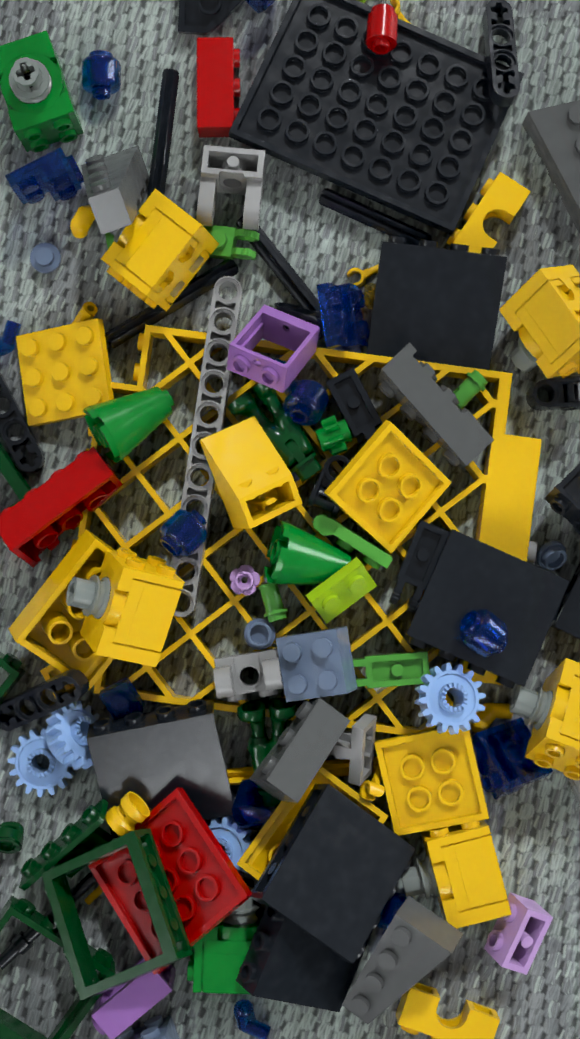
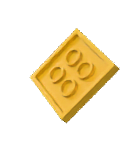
(64, 371)
(388, 486)
(431, 780)

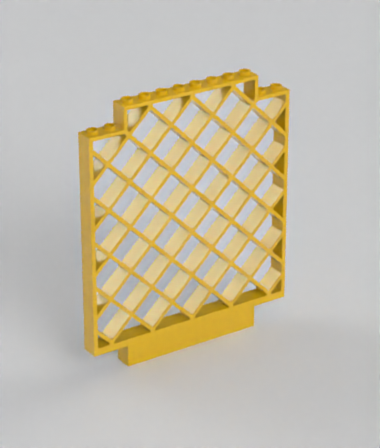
(502, 516)

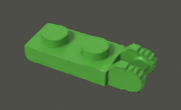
(227, 240)
(349, 540)
(393, 669)

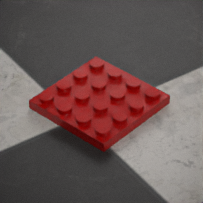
(196, 867)

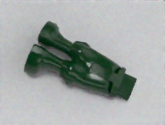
(283, 433)
(259, 744)

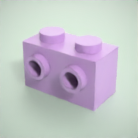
(518, 936)

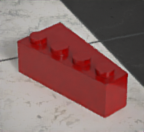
(57, 505)

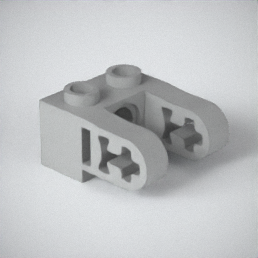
(231, 172)
(228, 674)

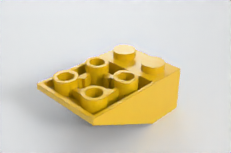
(249, 474)

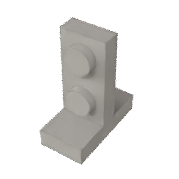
(358, 748)

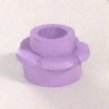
(236, 580)

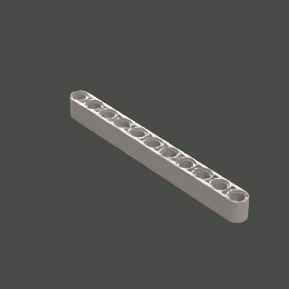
(207, 400)

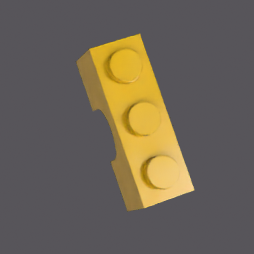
(501, 200)
(418, 1014)

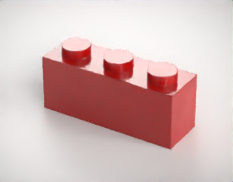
(216, 85)

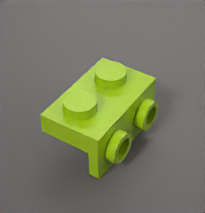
(341, 590)

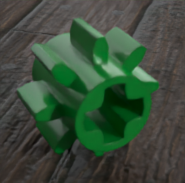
(333, 435)

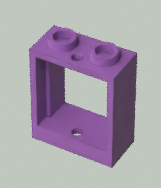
(269, 325)
(128, 1002)

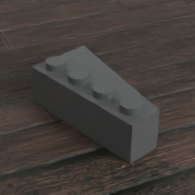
(115, 187)
(433, 408)
(405, 954)

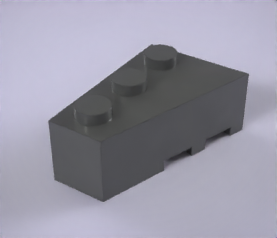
(300, 751)

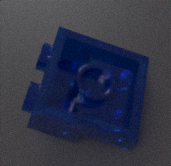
(46, 174)
(343, 316)
(502, 758)

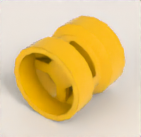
(128, 813)

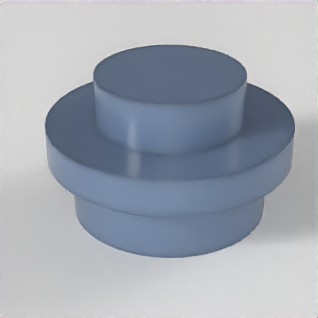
(45, 258)
(552, 555)
(259, 634)

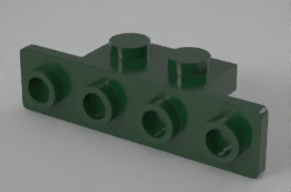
(72, 842)

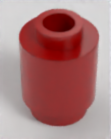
(382, 29)

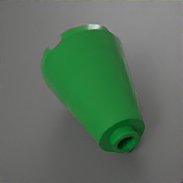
(128, 420)
(301, 557)

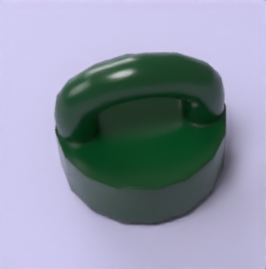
(11, 837)

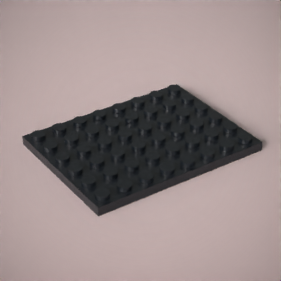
(386, 125)

